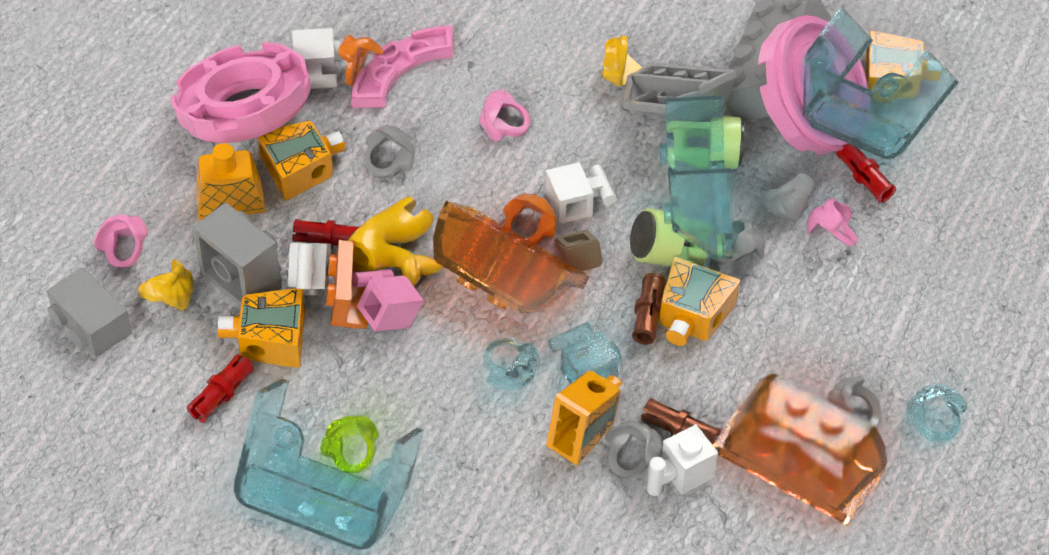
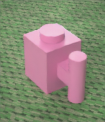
(387, 299)

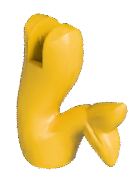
(394, 225)

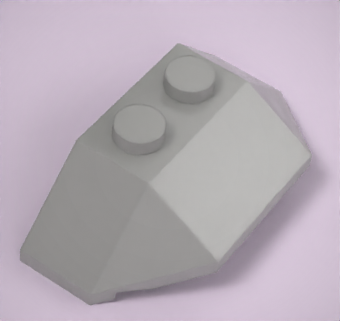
(655, 82)

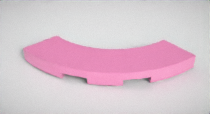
(381, 73)

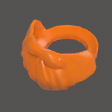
(355, 53)
(547, 222)

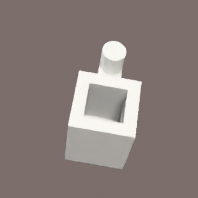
(319, 53)
(573, 193)
(308, 266)
(686, 461)

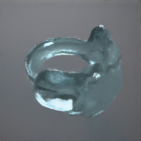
(520, 371)
(916, 411)

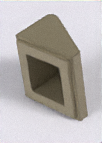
(580, 250)

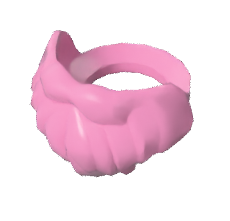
(495, 127)
(832, 217)
(120, 226)

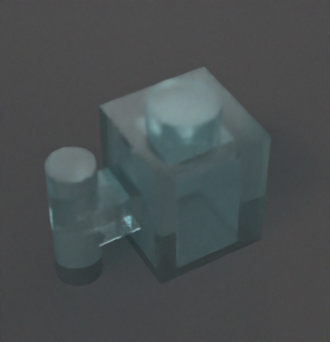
(585, 352)

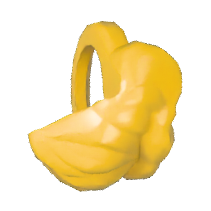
(617, 62)
(172, 287)

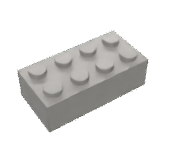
(745, 97)

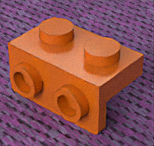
(341, 293)

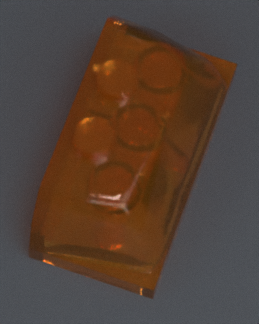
(500, 261)
(805, 447)

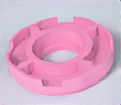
(206, 86)
(783, 94)

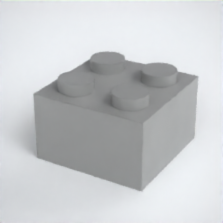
(236, 254)

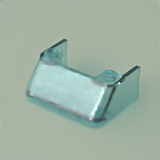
(873, 119)
(697, 174)
(309, 493)

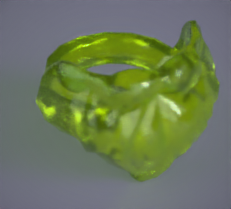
(348, 426)

